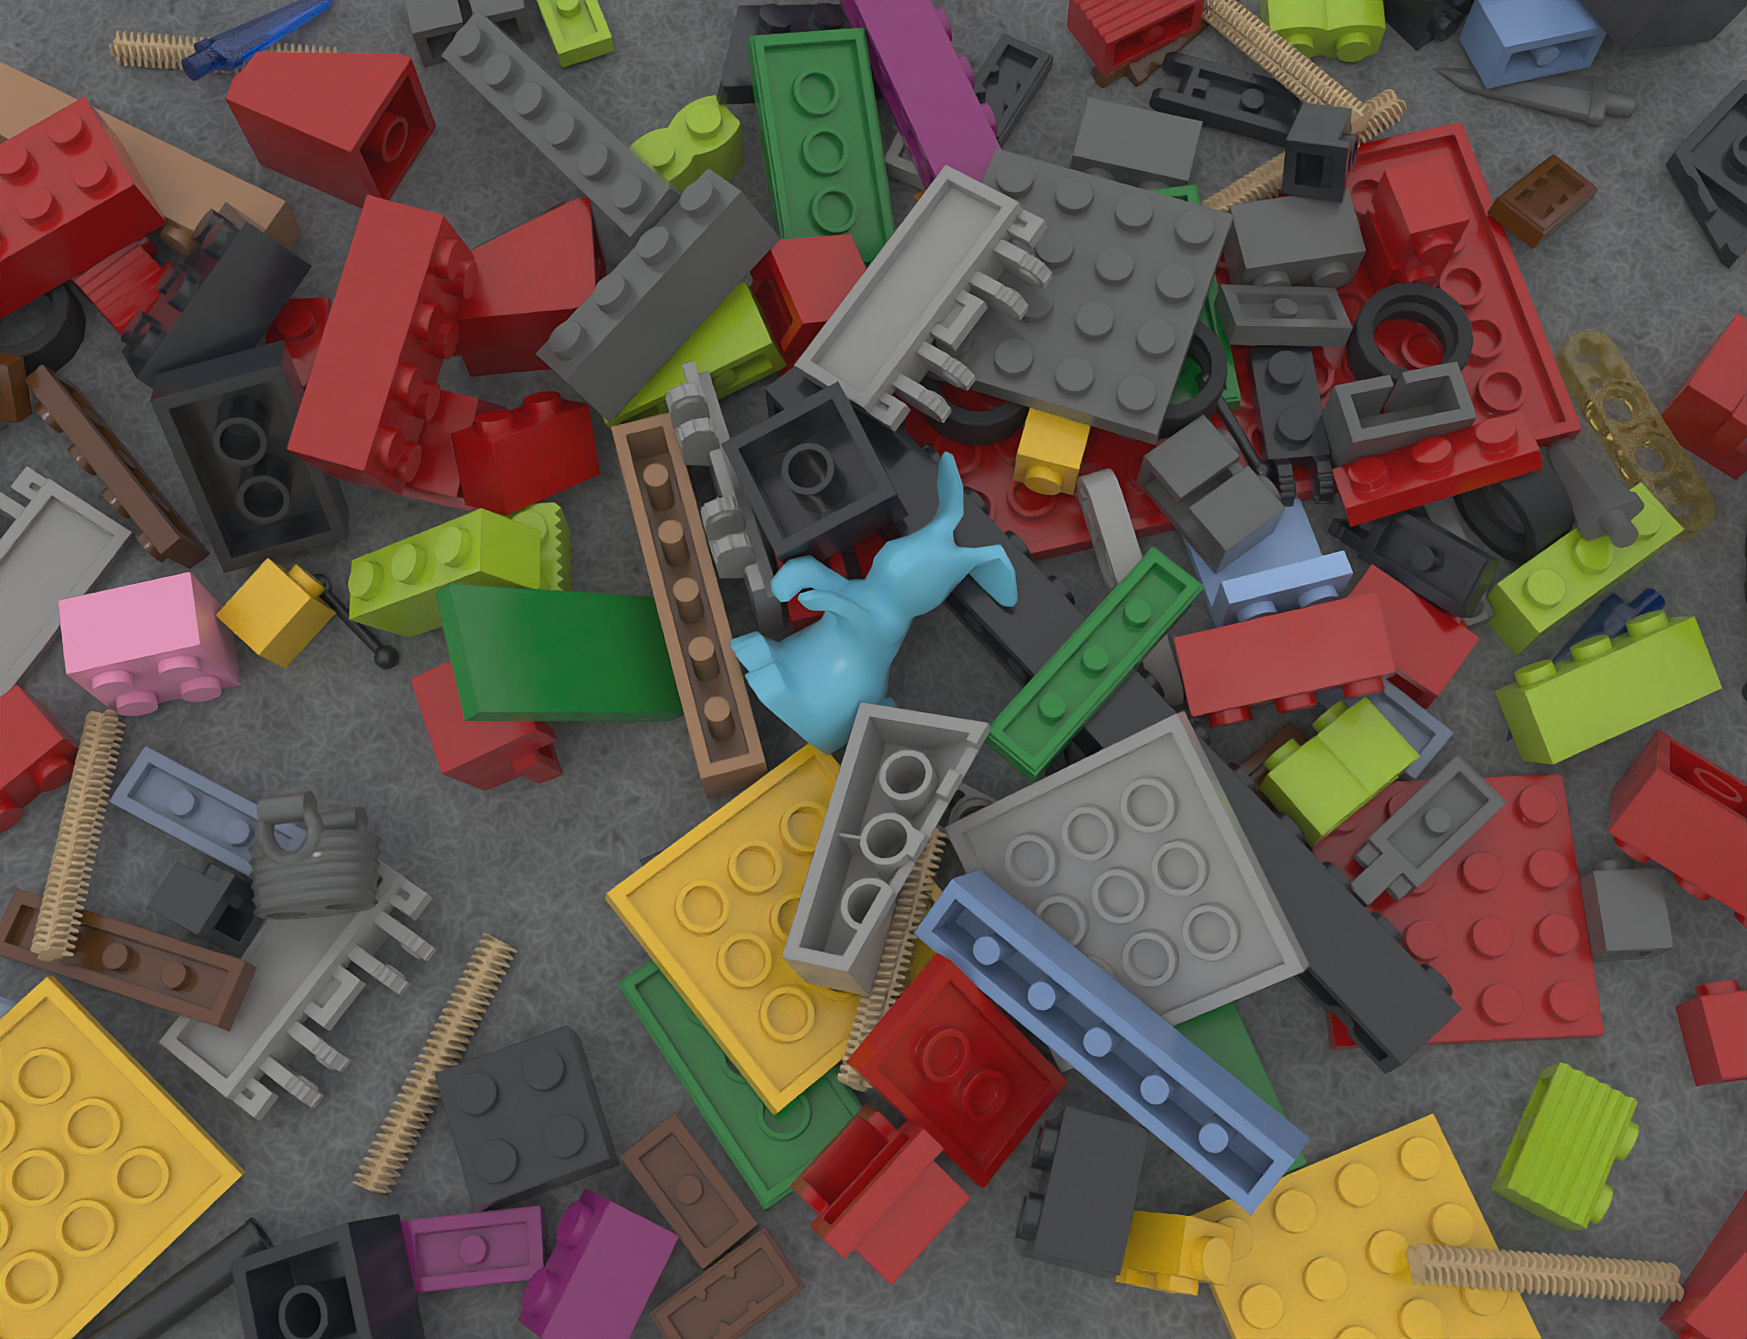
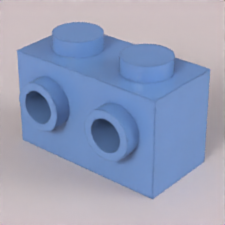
(1529, 39)

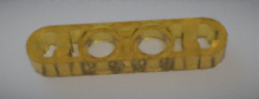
(1644, 430)

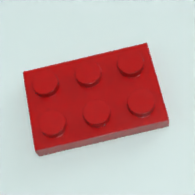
(958, 1069)

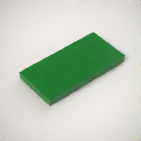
(821, 137)
(557, 655)
(763, 1146)

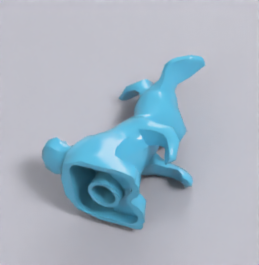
(846, 656)

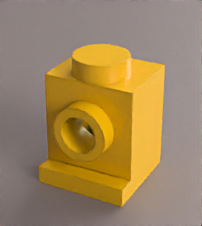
(1176, 1253)

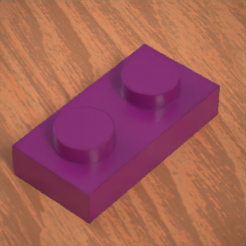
(476, 1248)

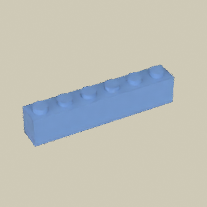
(1113, 1039)

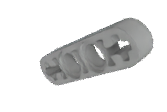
(1117, 555)

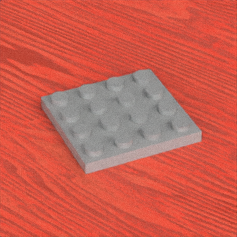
(1141, 873)

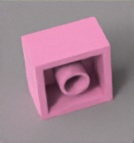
(148, 644)

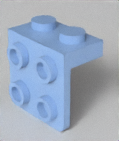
(1274, 575)

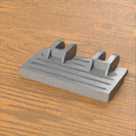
(921, 293)
(729, 517)
(47, 555)
(296, 978)

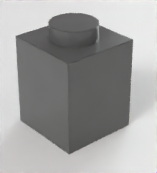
(1625, 911)

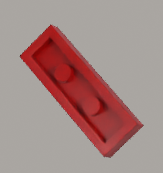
(1437, 468)

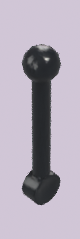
(1237, 433)
(384, 655)

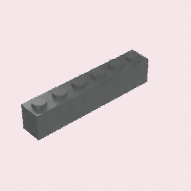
(562, 126)

